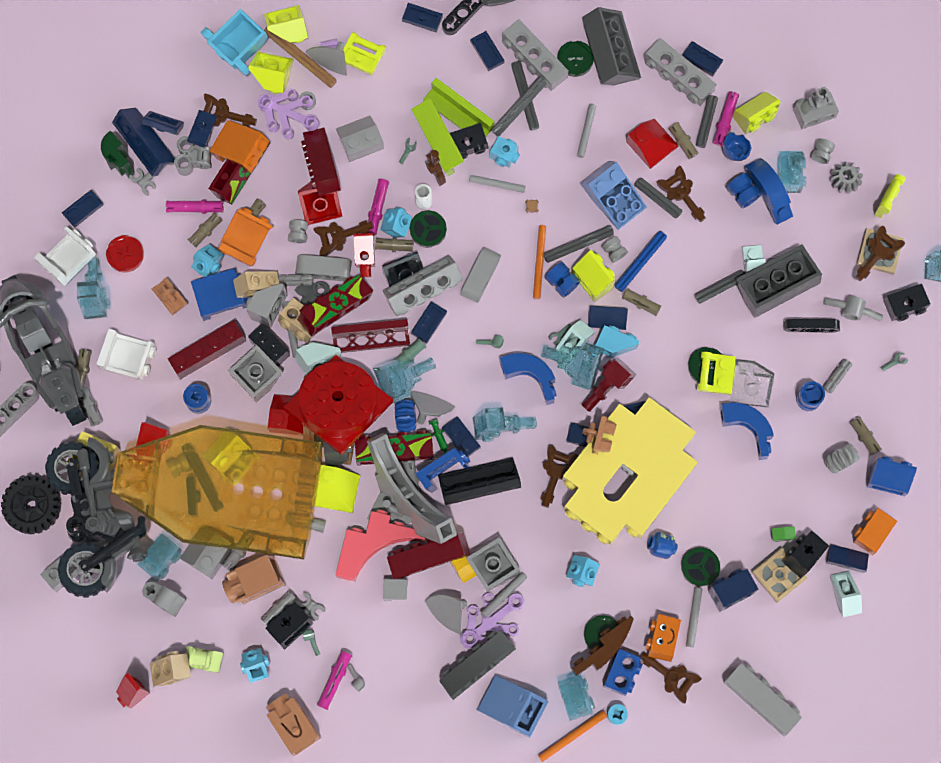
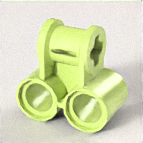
(204, 659)

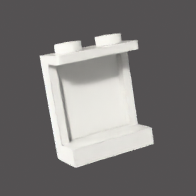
(67, 257)
(126, 355)

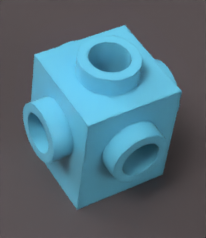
(504, 152)
(396, 222)
(207, 261)
(582, 571)
(255, 665)

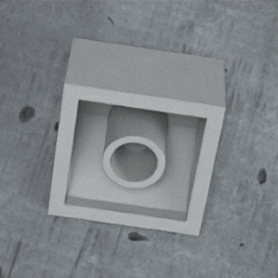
(360, 138)
(266, 304)
(255, 373)
(205, 558)
(493, 565)

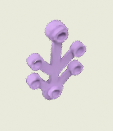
(287, 111)
(489, 623)

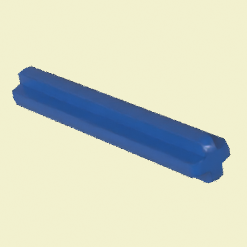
(640, 261)

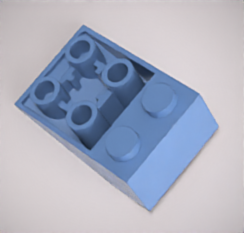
(614, 194)
(512, 706)

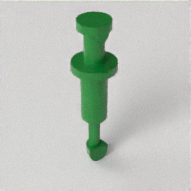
(439, 436)

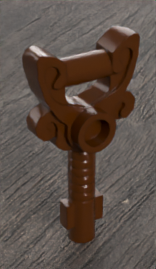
(222, 112)
(434, 167)
(681, 192)
(339, 235)
(879, 252)
(555, 472)
(672, 677)

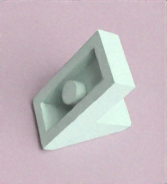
(752, 257)

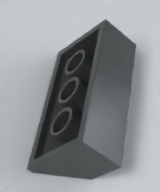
(611, 46)
(779, 280)

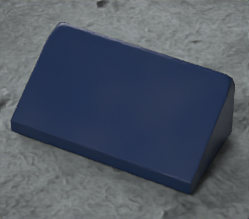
(601, 316)
(847, 558)

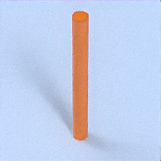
(539, 262)
(572, 736)

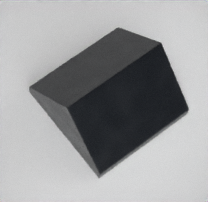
(402, 268)

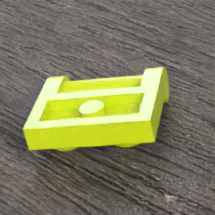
(360, 58)
(891, 193)
(723, 373)

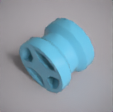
(614, 716)

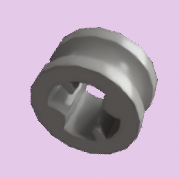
(311, 96)

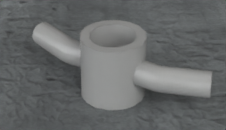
(853, 308)

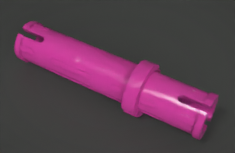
(724, 126)
(377, 205)
(194, 206)
(343, 658)

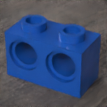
(617, 670)

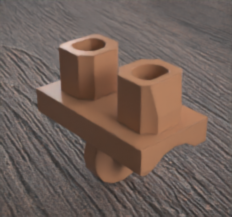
(169, 296)
(604, 427)

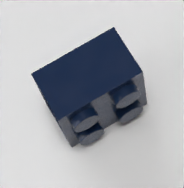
(732, 590)

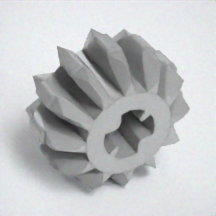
(853, 177)
(842, 458)

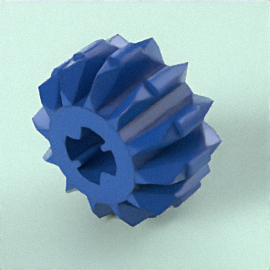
(405, 416)

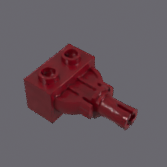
(616, 375)

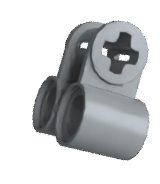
(195, 157)
(163, 597)

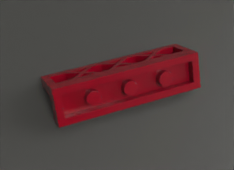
(371, 329)

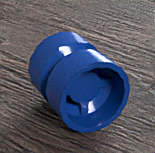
(744, 190)
(559, 274)
(810, 396)
(197, 398)

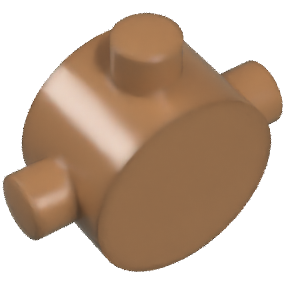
(532, 206)

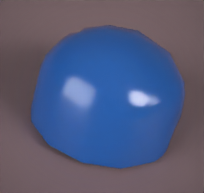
(736, 147)

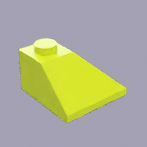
(287, 24)
(271, 71)
(337, 489)

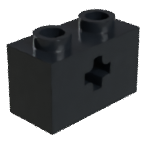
(476, 137)
(914, 295)
(269, 344)
(805, 554)
(285, 634)

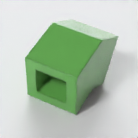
(783, 534)

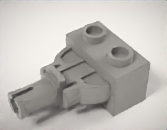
(816, 109)

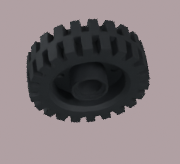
(20, 494)

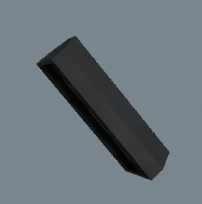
(479, 481)

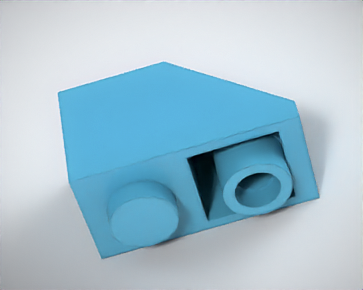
(615, 342)

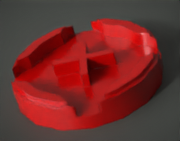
(124, 253)

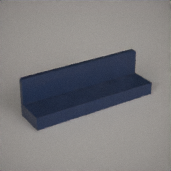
(142, 140)

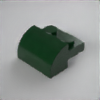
(115, 154)

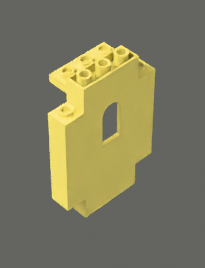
(651, 448)

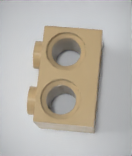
(251, 282)
(293, 325)
(170, 669)

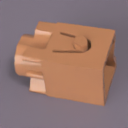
(253, 580)
(292, 724)

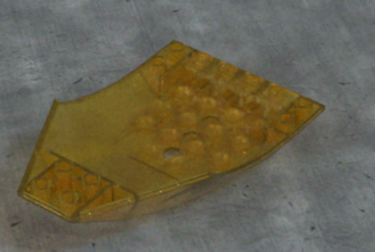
(192, 494)

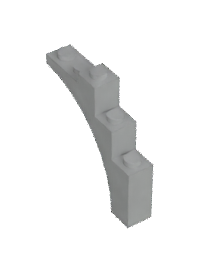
(392, 480)

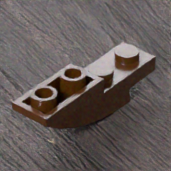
(611, 642)

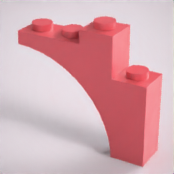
(361, 547)

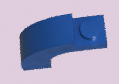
(772, 189)
(529, 365)
(753, 420)

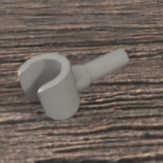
(358, 684)

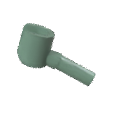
(408, 148)
(560, 333)
(497, 341)
(894, 362)
(309, 635)

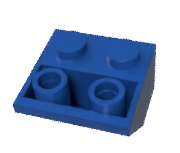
(891, 476)

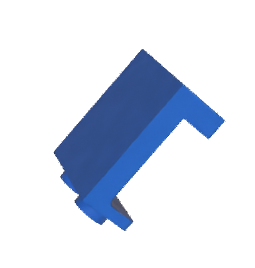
(217, 294)
(439, 466)

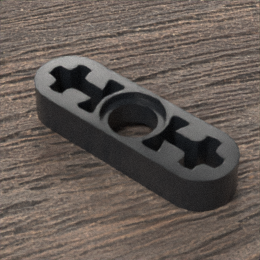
(463, 20)
(812, 325)

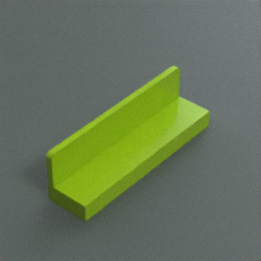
(457, 108)
(438, 135)

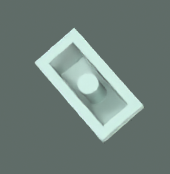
(577, 335)
(314, 355)
(846, 594)

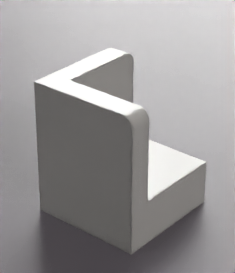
(394, 589)

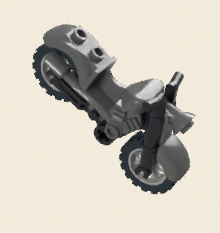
(94, 518)

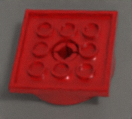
(338, 421)

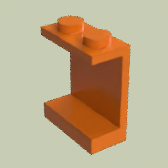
(239, 145)
(244, 236)

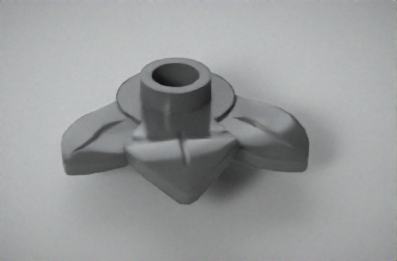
(310, 293)

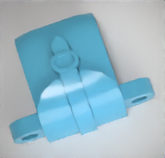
(236, 40)

